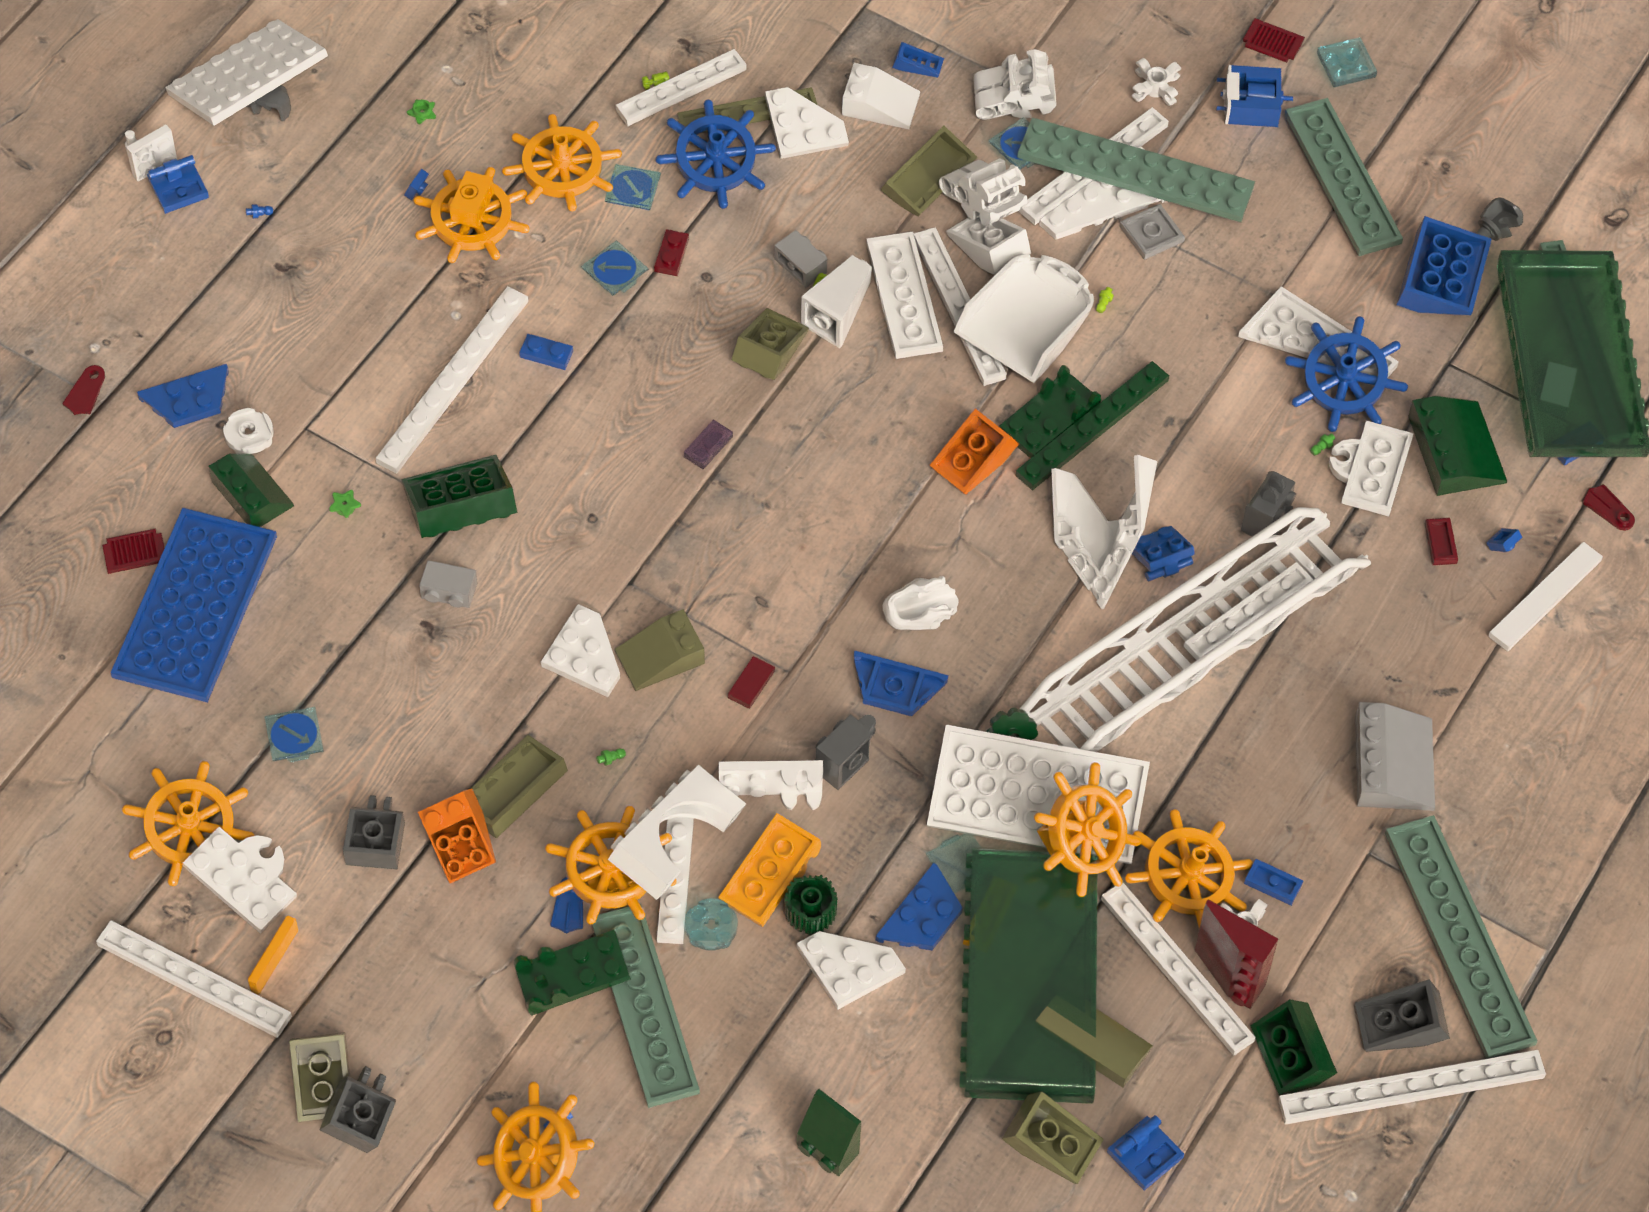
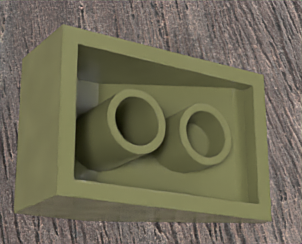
(769, 343)
(661, 651)
(317, 1069)
(1052, 1137)

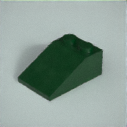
(829, 1134)

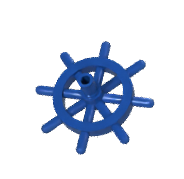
(715, 153)
(1346, 373)

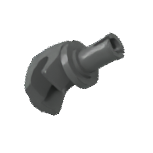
(277, 98)
(1498, 218)

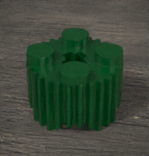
(811, 904)

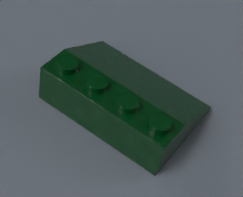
(1455, 444)
(460, 496)

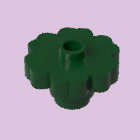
(1014, 724)

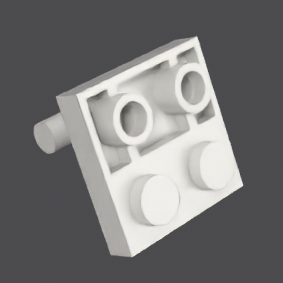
(149, 151)

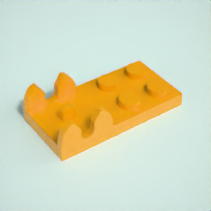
(769, 869)

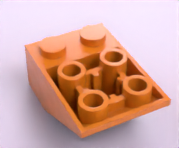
(459, 835)

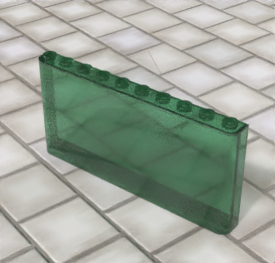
(1572, 354)
(1026, 952)

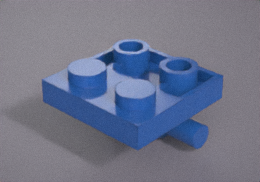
(177, 184)
(1163, 552)
(1145, 1152)

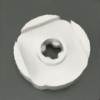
(251, 443)

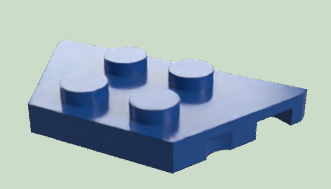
(188, 397)
(895, 684)
(923, 914)

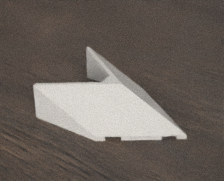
(1092, 543)

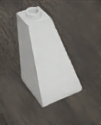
(835, 300)

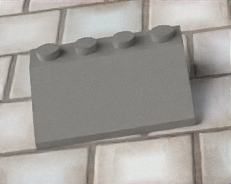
(1394, 758)

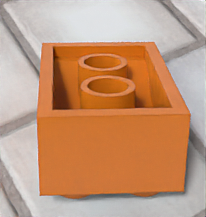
(973, 452)

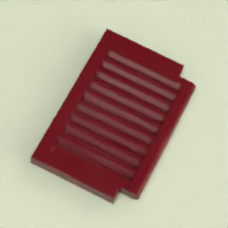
(1273, 40)
(133, 550)

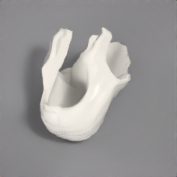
(920, 604)

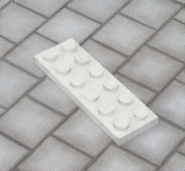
(904, 295)

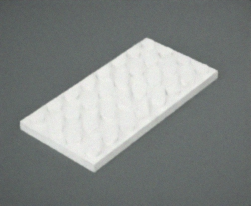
(999, 782)

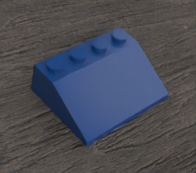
(1443, 269)

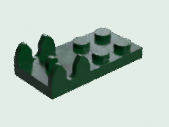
(1050, 412)
(571, 972)

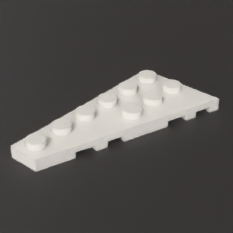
(1093, 206)
(1286, 325)

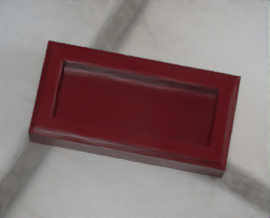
(1441, 541)
(751, 682)

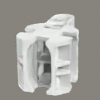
(1016, 87)
(986, 189)

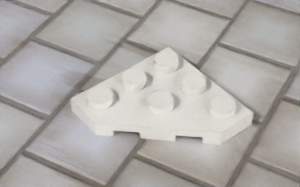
(802, 125)
(584, 653)
(849, 966)

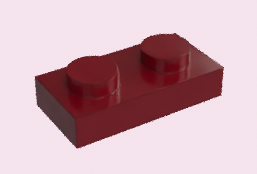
(671, 252)

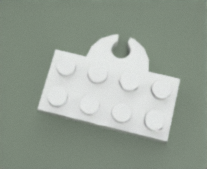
(1372, 466)
(242, 876)

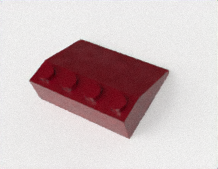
(1235, 953)

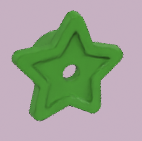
(420, 105)
(344, 510)

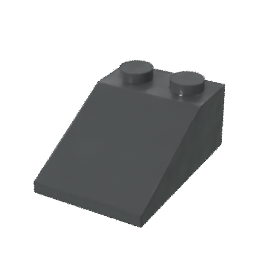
(1403, 1018)

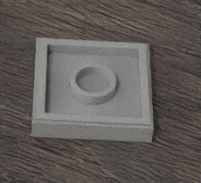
(1152, 231)

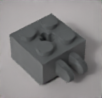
(1269, 503)
(845, 749)
(374, 836)
(372, 1106)

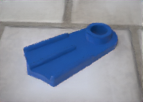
(567, 912)

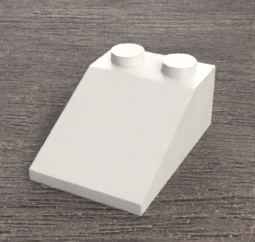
(879, 97)
(992, 244)

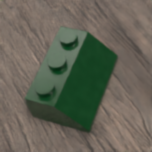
(249, 488)
(1293, 1048)

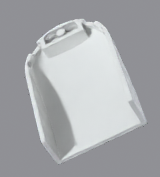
(1027, 313)

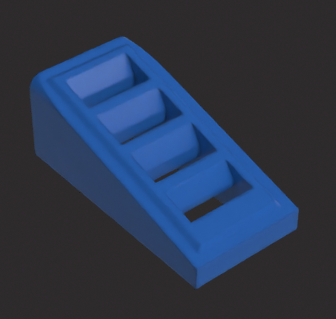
(904, 62)

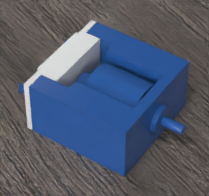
(1252, 96)

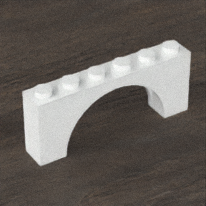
(641, 850)

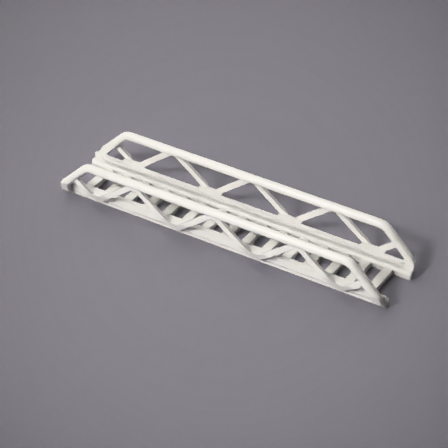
(1190, 674)

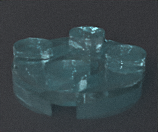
(715, 938)

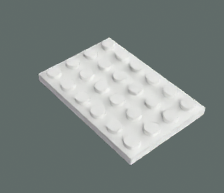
(246, 71)

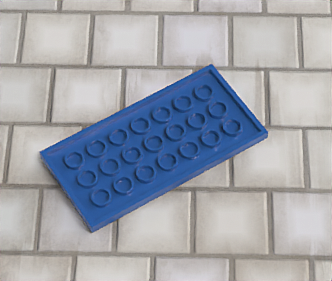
(194, 605)

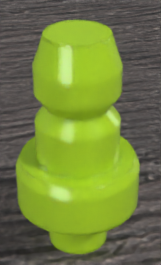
(1105, 297)

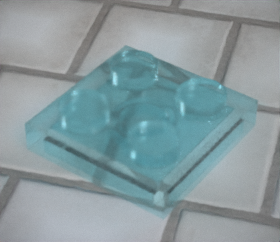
(1347, 62)

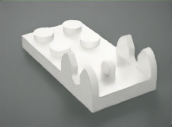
(775, 778)

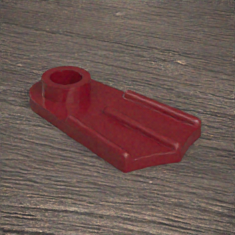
(85, 391)
(1609, 507)

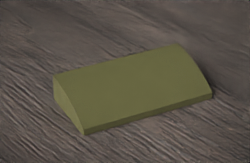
(917, 181)
(517, 783)
(1114, 1049)

